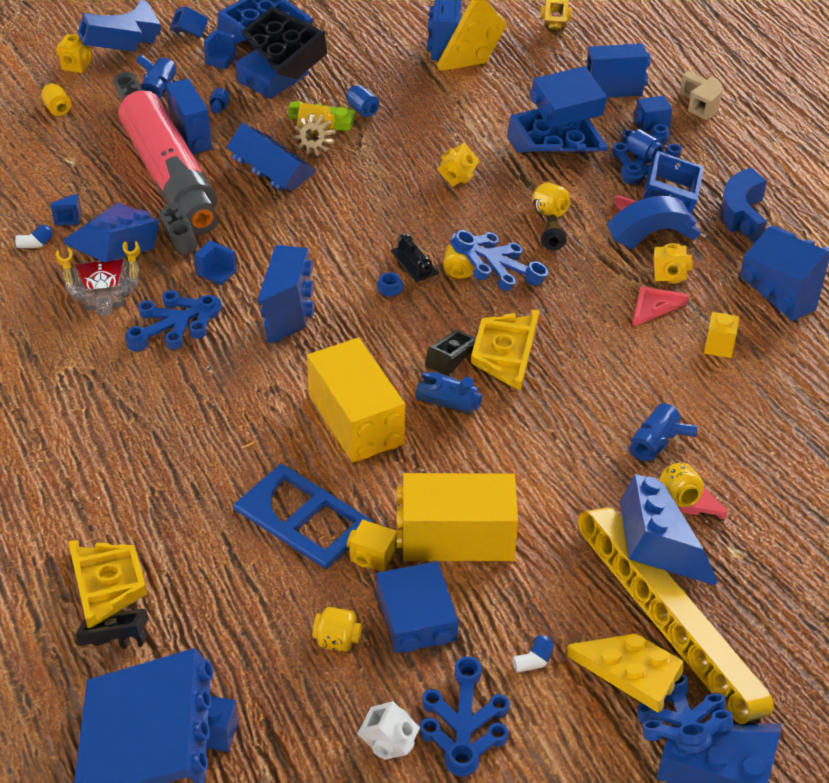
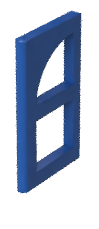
(257, 508)

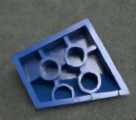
(244, 12)
(533, 134)
(269, 158)
(108, 231)
(786, 271)
(287, 292)
(659, 533)
(734, 756)

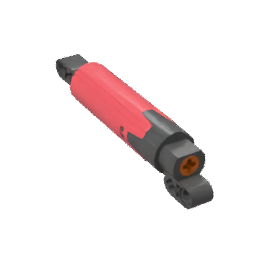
(169, 163)

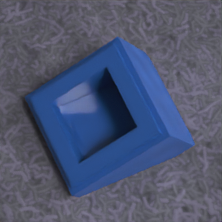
(67, 211)

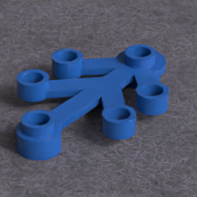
(634, 172)
(470, 245)
(205, 308)
(464, 722)
(691, 735)

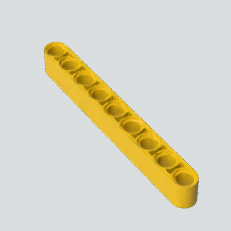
(678, 619)

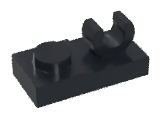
(118, 626)

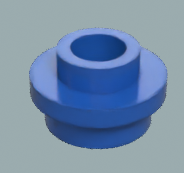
(389, 284)

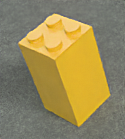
(356, 399)
(457, 517)

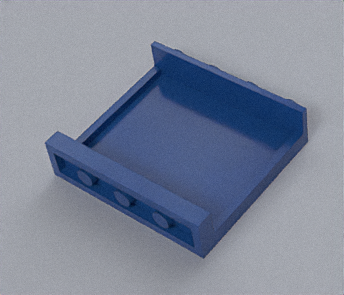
(147, 722)

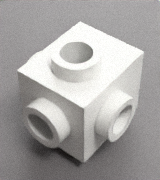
(389, 731)

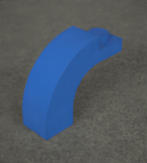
(739, 193)
(649, 215)

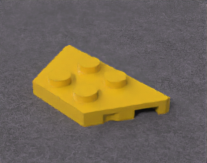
(474, 37)
(505, 346)
(106, 579)
(631, 666)

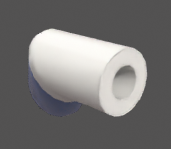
(36, 239)
(537, 657)

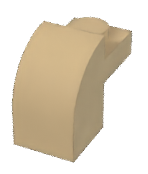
(703, 94)

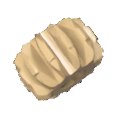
(315, 144)

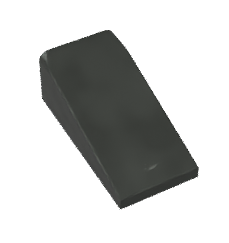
(449, 352)

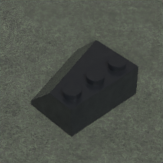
(286, 42)

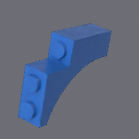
(122, 30)

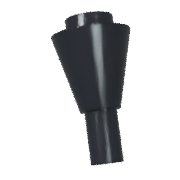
(553, 236)

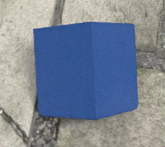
(188, 20)
(220, 49)
(215, 262)

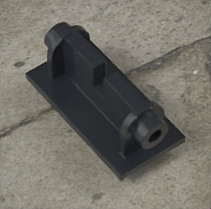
(413, 259)

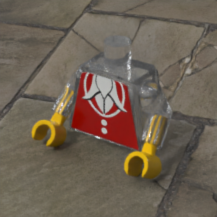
(101, 283)

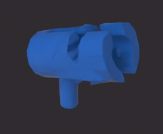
(157, 74)
(449, 392)
(655, 431)

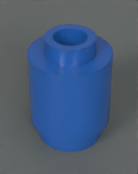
(362, 100)
(643, 145)

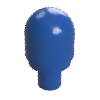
(219, 100)

